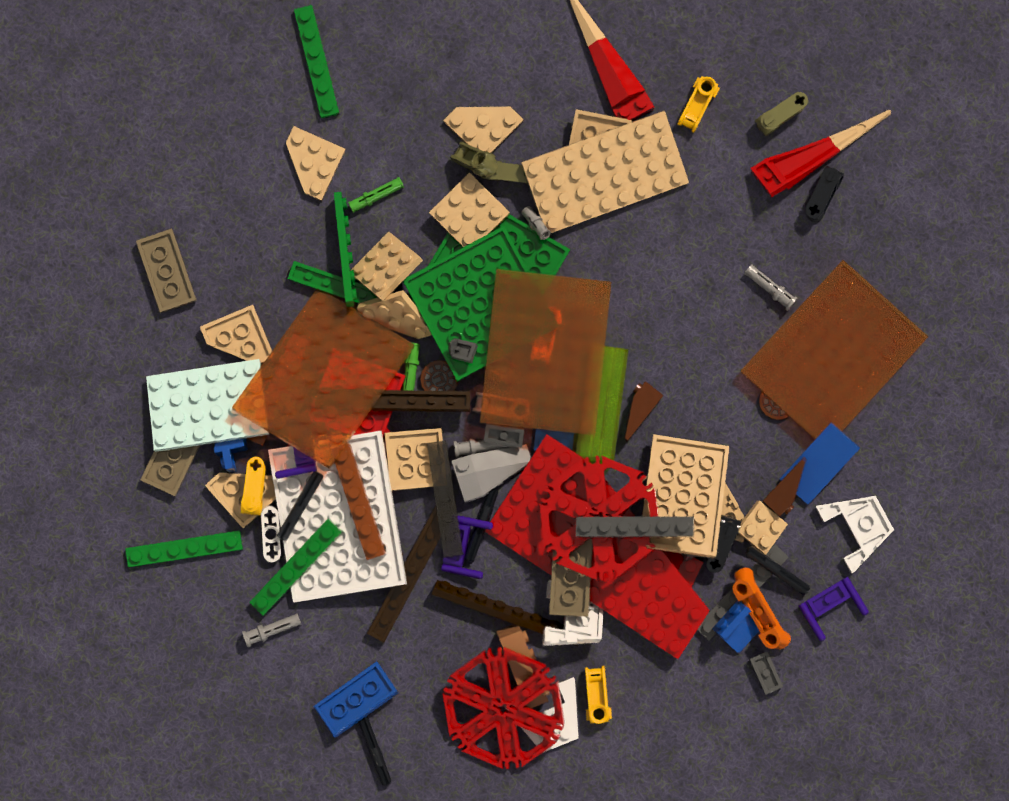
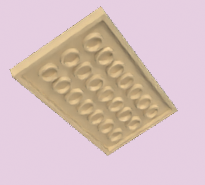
(605, 172)

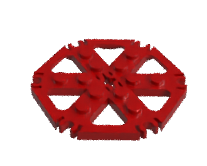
(597, 499)
(506, 721)

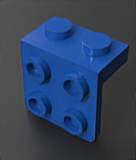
(736, 627)

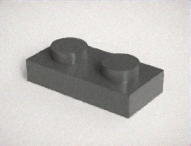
(504, 435)
(766, 673)

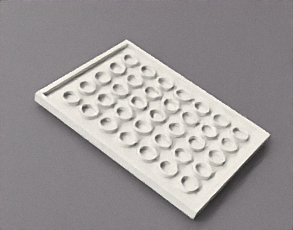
(343, 564)

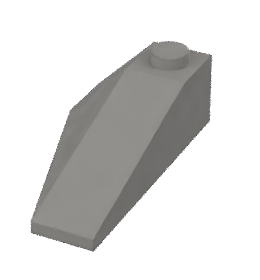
(486, 470)

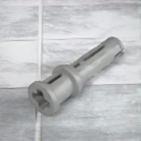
(778, 293)
(473, 447)
(260, 634)

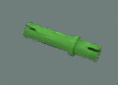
(375, 195)
(410, 368)

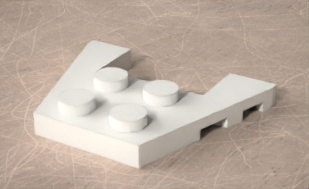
(866, 523)
(576, 629)
(570, 728)

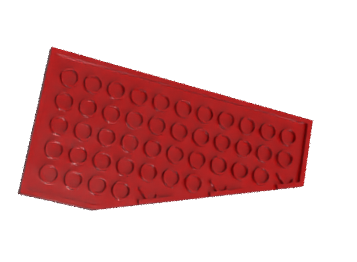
(646, 598)

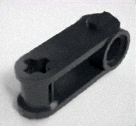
(823, 193)
(727, 533)

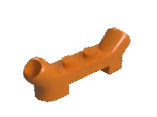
(770, 630)

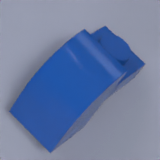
(226, 450)

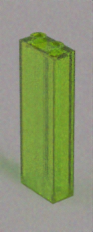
(609, 407)

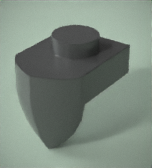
(462, 350)

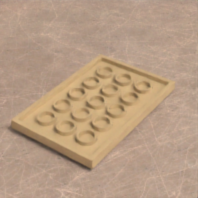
(688, 483)

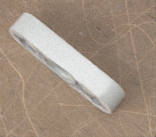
(266, 548)

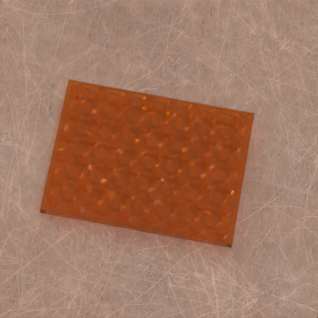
(545, 352)
(834, 352)
(323, 377)

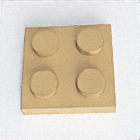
(761, 527)

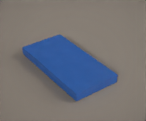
(824, 460)
(356, 699)

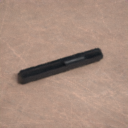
(300, 505)
(478, 533)
(777, 570)
(375, 751)

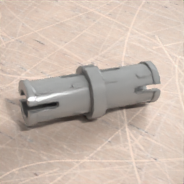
(535, 223)

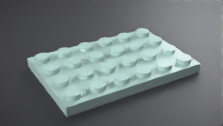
(197, 406)

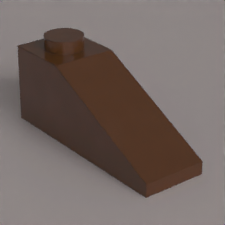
(642, 404)
(784, 494)

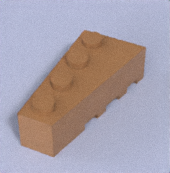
(515, 640)

